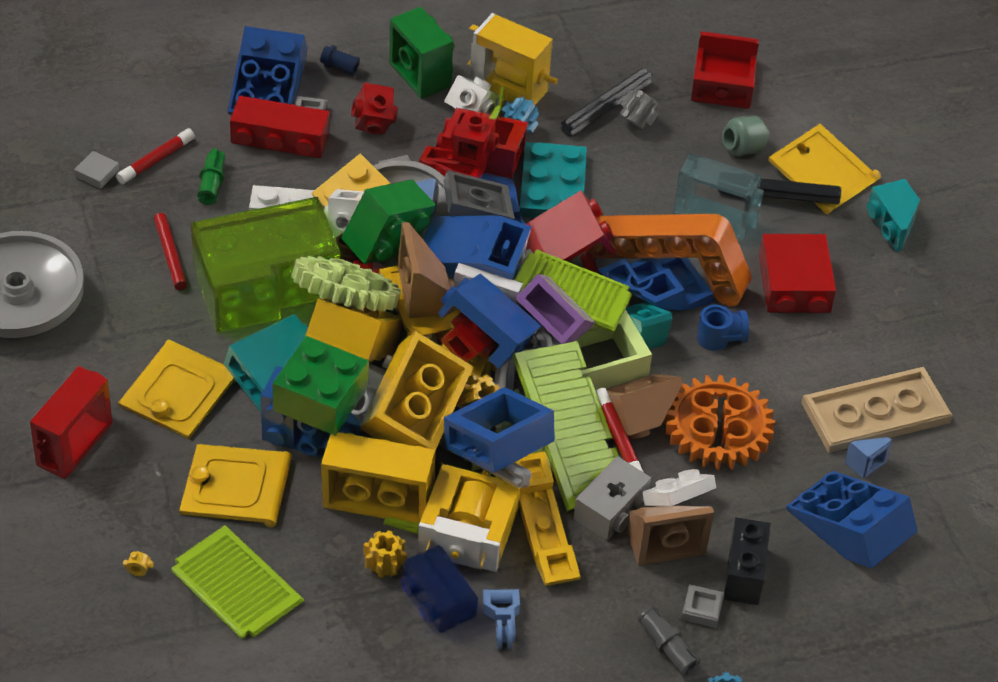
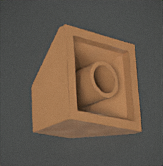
(421, 275)
(644, 402)
(669, 532)

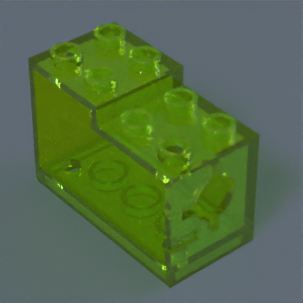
(249, 260)

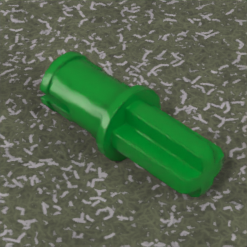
(211, 177)

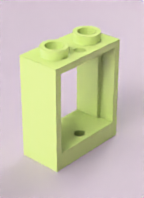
(631, 345)

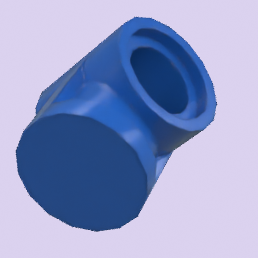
(720, 326)

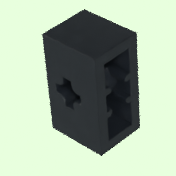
(747, 561)

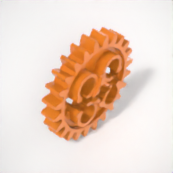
(744, 422)

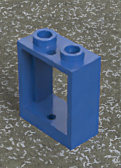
(470, 428)

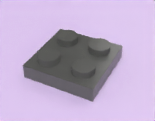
(476, 196)

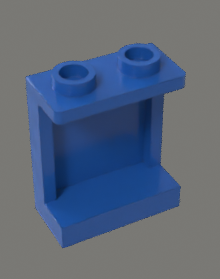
(493, 314)

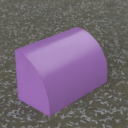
(555, 309)

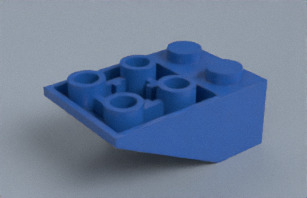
(269, 66)
(478, 241)
(295, 434)
(856, 517)

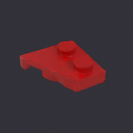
(441, 161)

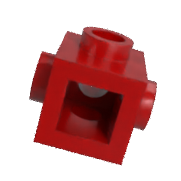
(374, 108)
(474, 139)
(467, 339)

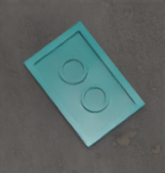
(550, 176)

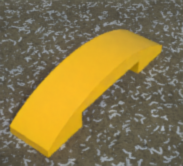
(544, 525)

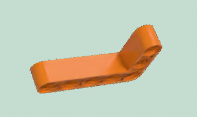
(684, 236)

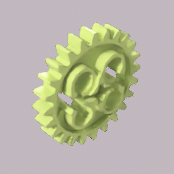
(346, 283)

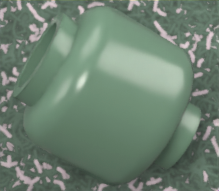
(745, 136)

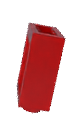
(510, 145)
(71, 422)

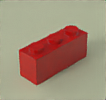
(279, 126)

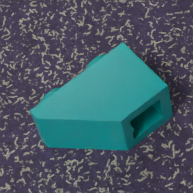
(894, 210)

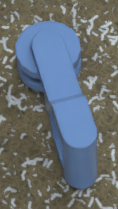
(507, 633)

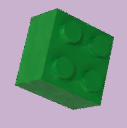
(421, 52)
(378, 219)
(320, 385)

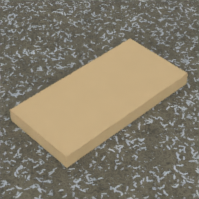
(876, 409)

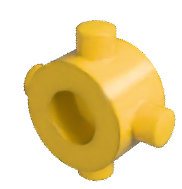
(138, 563)

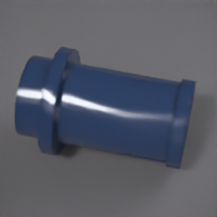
(332, 57)

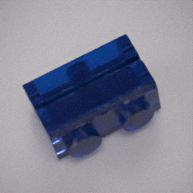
(439, 589)

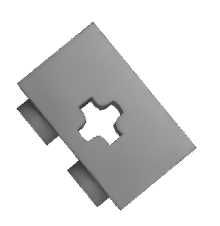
(610, 498)

